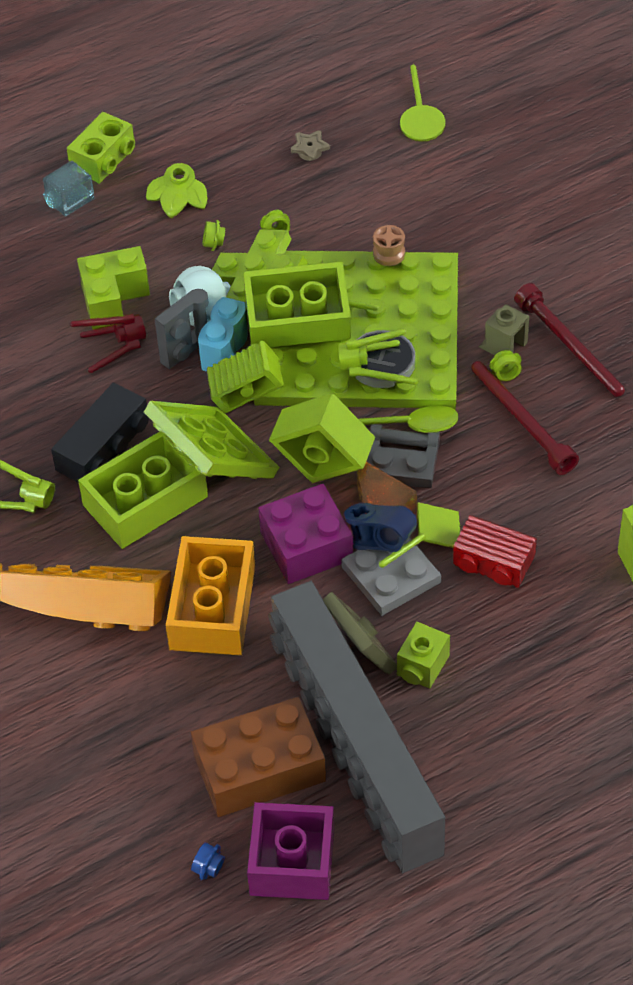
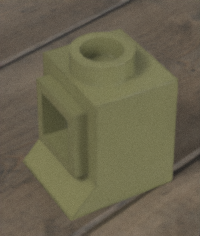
(504, 329)

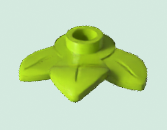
(176, 193)

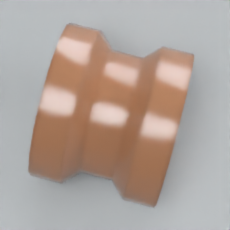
(389, 245)

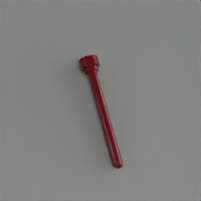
(530, 299)
(561, 457)

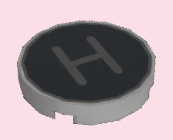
(393, 360)

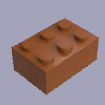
(258, 756)

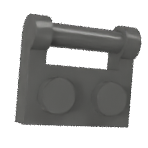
(174, 328)
(405, 465)

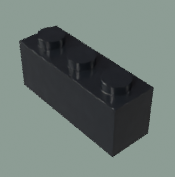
(100, 432)

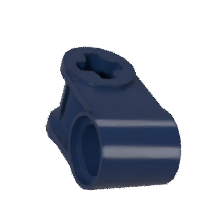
(381, 527)

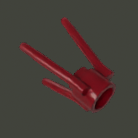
(126, 328)

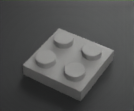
(396, 582)

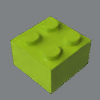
(322, 438)

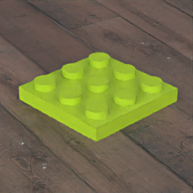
(211, 440)

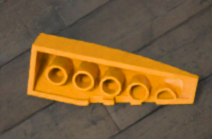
(90, 595)

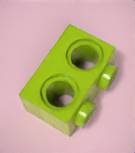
(102, 146)

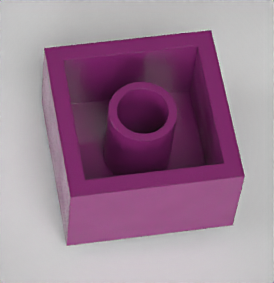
(305, 533)
(291, 851)

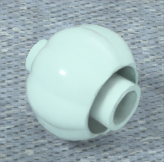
(199, 278)

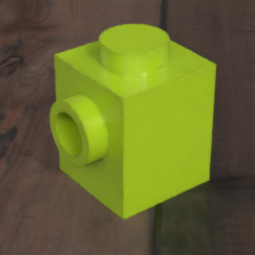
(423, 655)

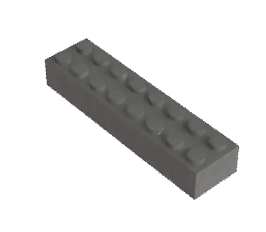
(358, 728)

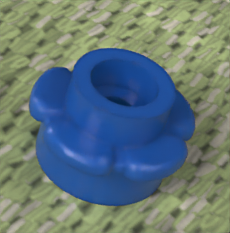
(208, 861)

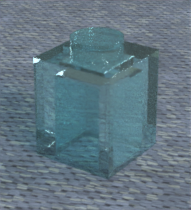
(68, 188)

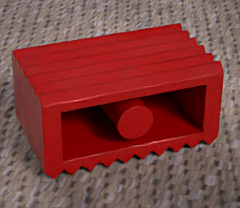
(494, 551)

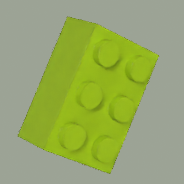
(297, 304)
(142, 489)

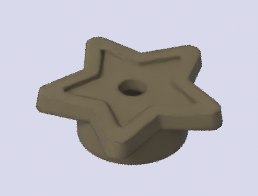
(309, 146)

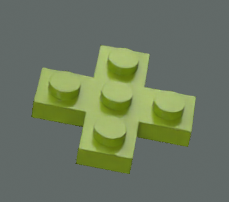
(265, 253)

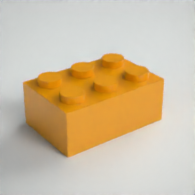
(211, 595)

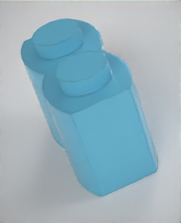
(224, 332)

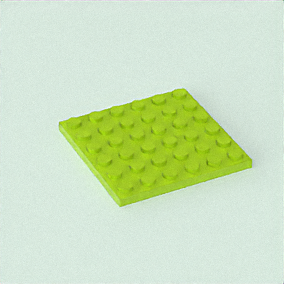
(412, 296)

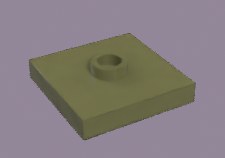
(361, 633)

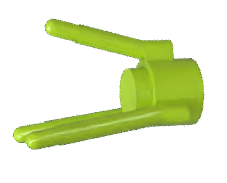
(354, 355)
(33, 490)

